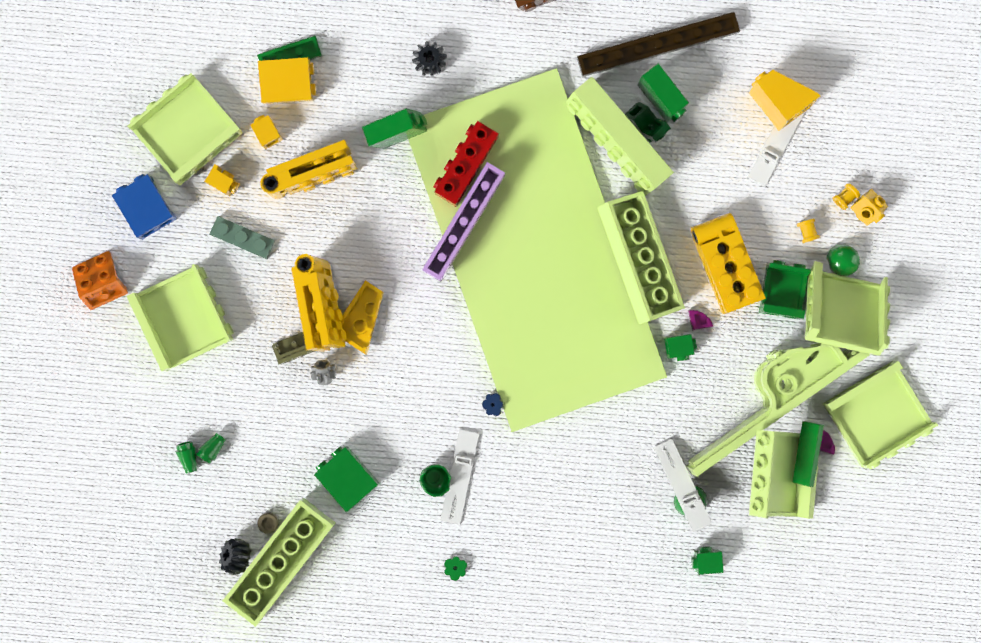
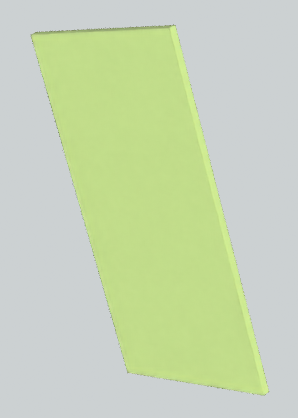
(539, 257)

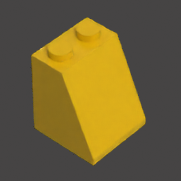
(781, 97)

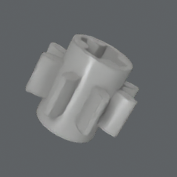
(323, 372)

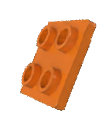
(98, 281)

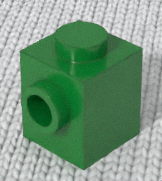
(680, 347)
(707, 561)

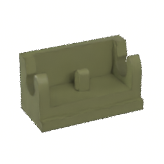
(290, 348)

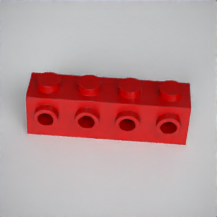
(466, 163)

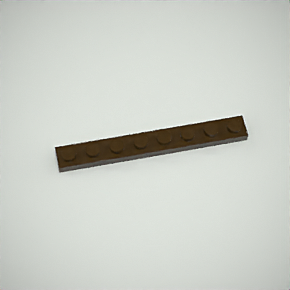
(658, 44)

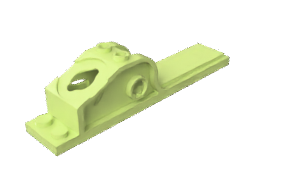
(801, 382)

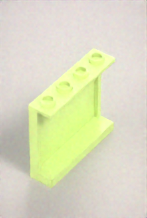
(184, 128)
(847, 311)
(181, 318)
(879, 415)
(772, 478)

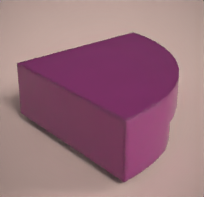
(699, 320)
(827, 443)

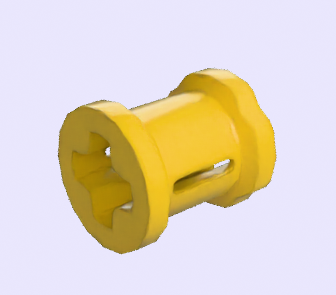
(846, 196)
(808, 230)

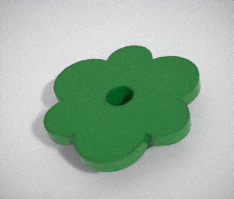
(455, 573)

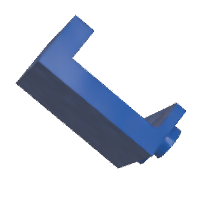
(143, 206)

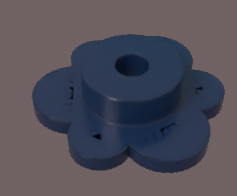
(493, 404)

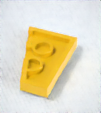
(361, 316)

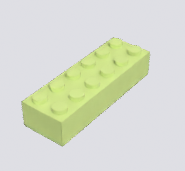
(618, 136)
(641, 257)
(279, 561)

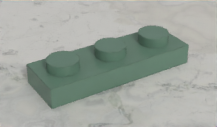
(242, 237)

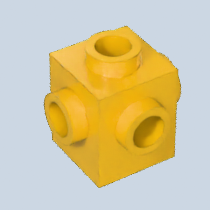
(869, 207)

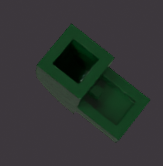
(646, 122)

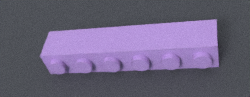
(463, 222)

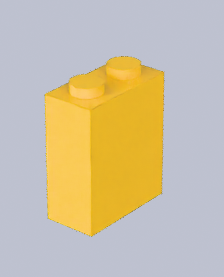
(286, 80)

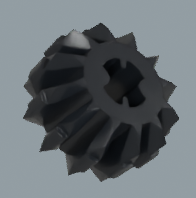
(438, 58)
(235, 556)

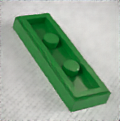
(304, 48)
(808, 453)

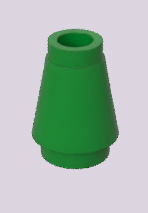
(211, 448)
(187, 456)

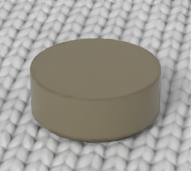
(268, 523)

